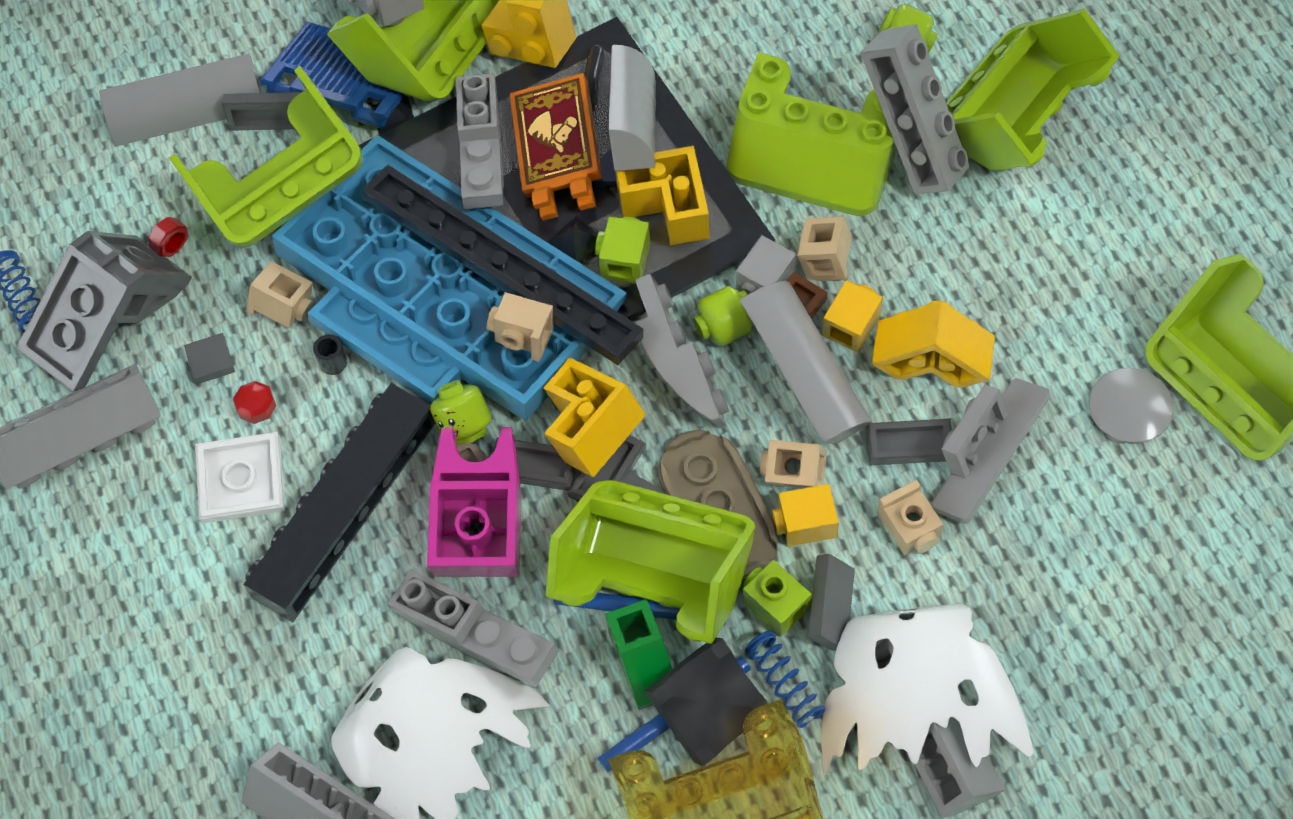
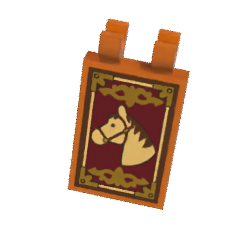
(556, 142)

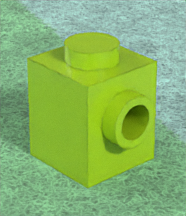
(623, 249)
(776, 597)

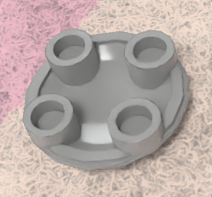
(1131, 405)

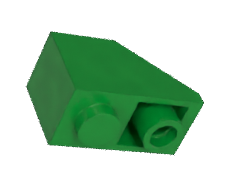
(638, 648)

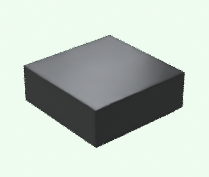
(209, 358)

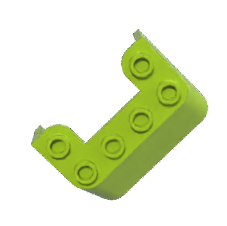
(420, 52)
(1024, 84)
(809, 146)
(286, 182)
(1228, 360)
(652, 550)

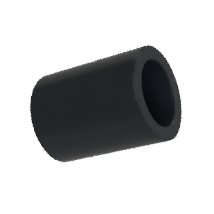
(328, 345)

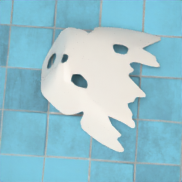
(918, 686)
(432, 731)

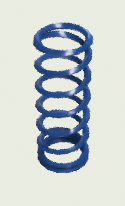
(10, 254)
(769, 638)

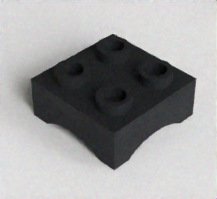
(705, 700)

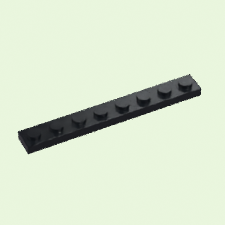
(502, 263)

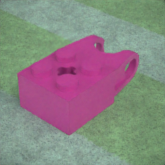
(473, 494)

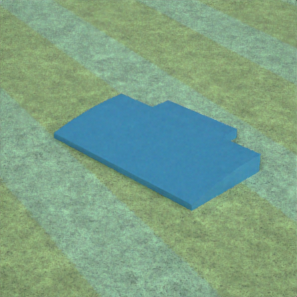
(414, 304)

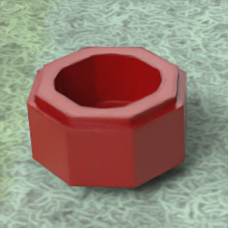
(168, 237)
(254, 402)

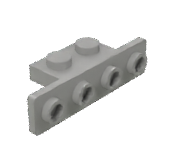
(985, 443)

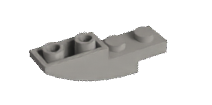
(479, 141)
(680, 366)
(472, 629)

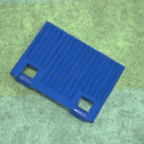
(332, 75)

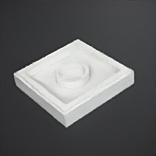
(239, 477)

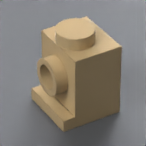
(825, 248)
(280, 295)
(522, 324)
(780, 453)
(909, 534)

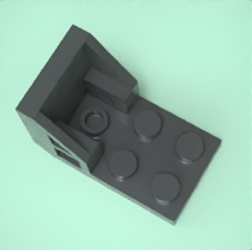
(93, 289)

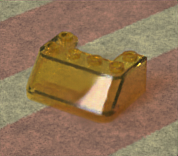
(762, 783)

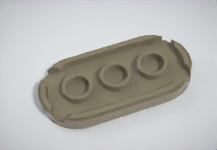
(709, 476)

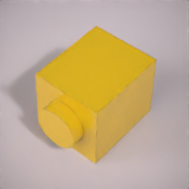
(852, 315)
(806, 515)

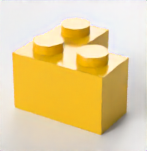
(530, 30)
(671, 189)
(934, 341)
(593, 417)

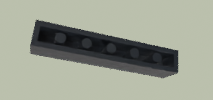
(339, 502)

